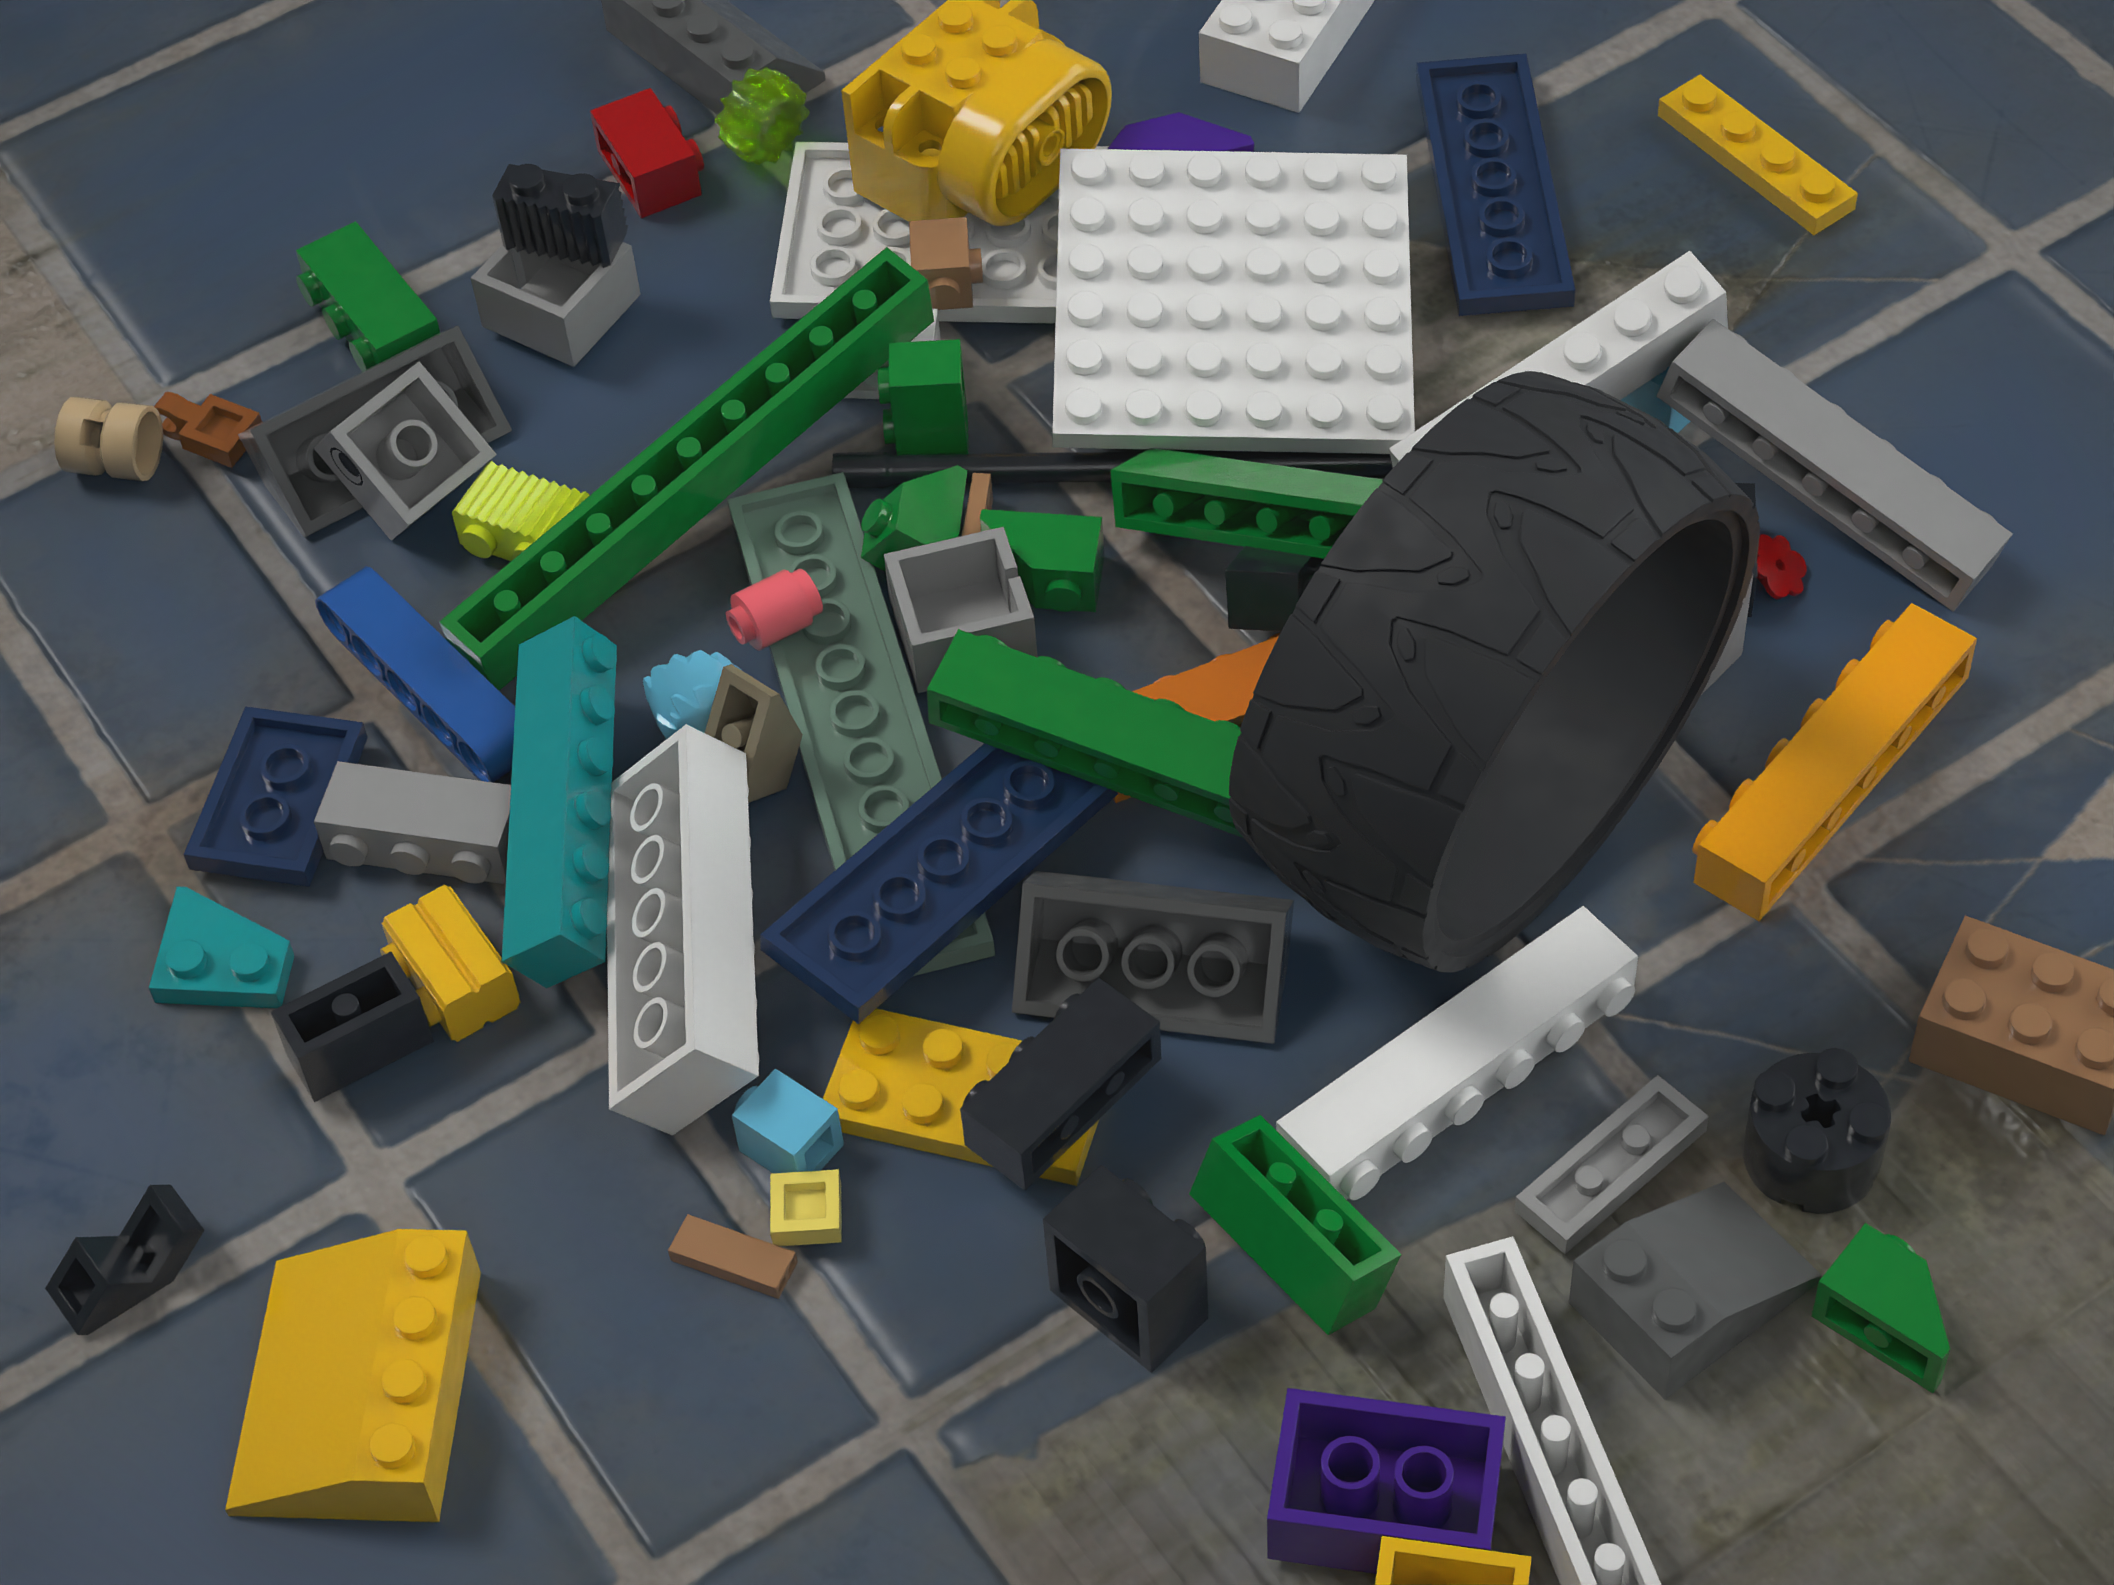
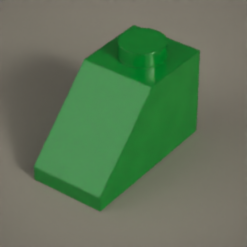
(914, 515)
(1054, 556)
(1886, 1305)

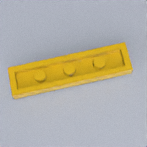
(1757, 154)

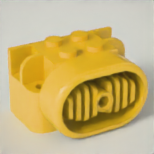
(972, 114)

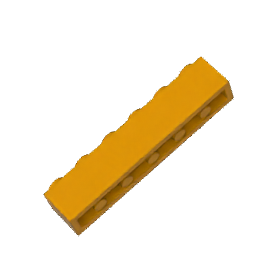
(1832, 761)

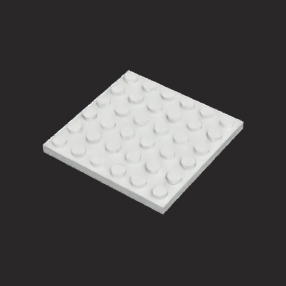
(1233, 301)

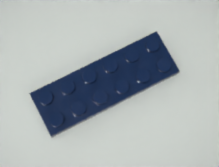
(1494, 185)
(928, 877)

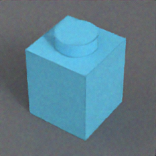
(786, 1126)

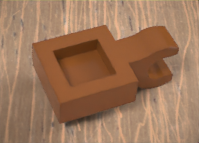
(208, 428)

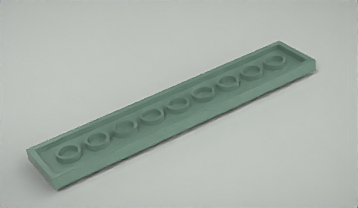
(845, 676)

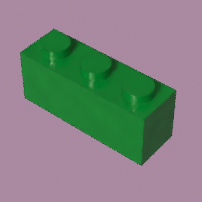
(362, 296)
(1294, 1224)

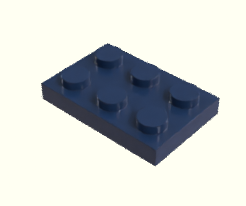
(269, 794)

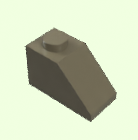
(758, 724)

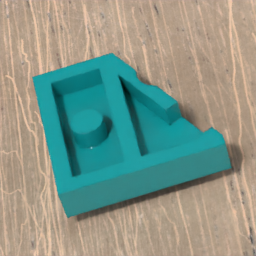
(218, 957)

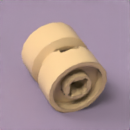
(102, 437)

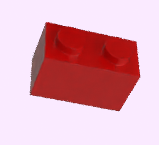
(647, 152)

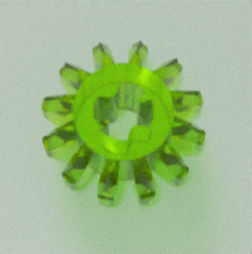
(762, 115)

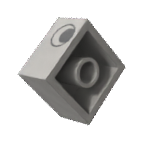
(404, 450)

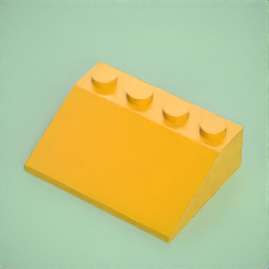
(358, 1380)

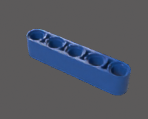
(422, 671)

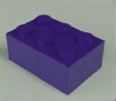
(1379, 1470)

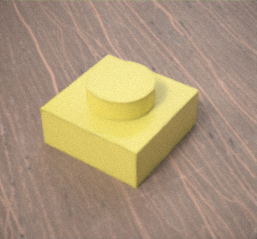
(805, 1208)

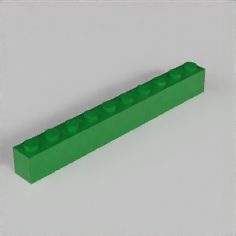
(692, 466)

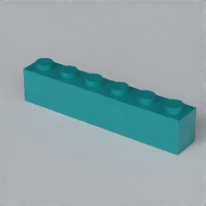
(560, 804)

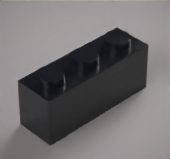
(1060, 1082)

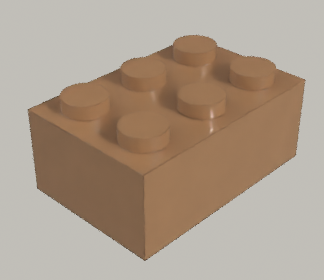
(2022, 1024)

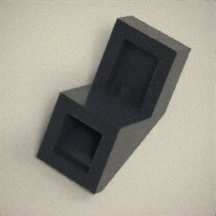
(114, 1273)

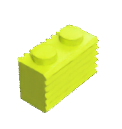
(510, 511)

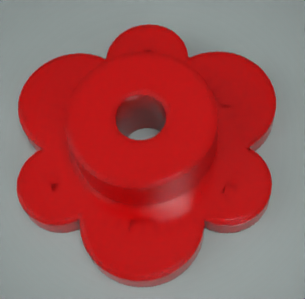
(1779, 567)

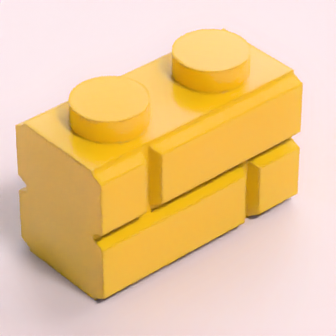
(450, 963)

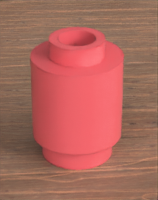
(774, 608)

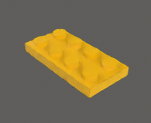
(908, 1079)

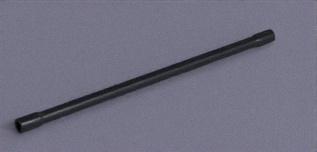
(885, 469)

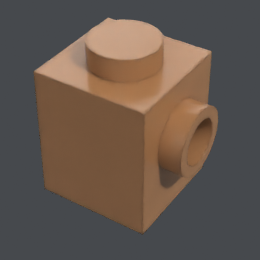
(944, 257)

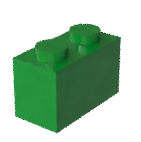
(925, 398)

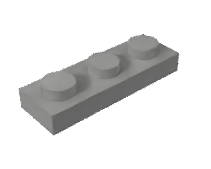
(1611, 1164)

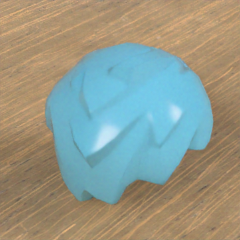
(684, 690)

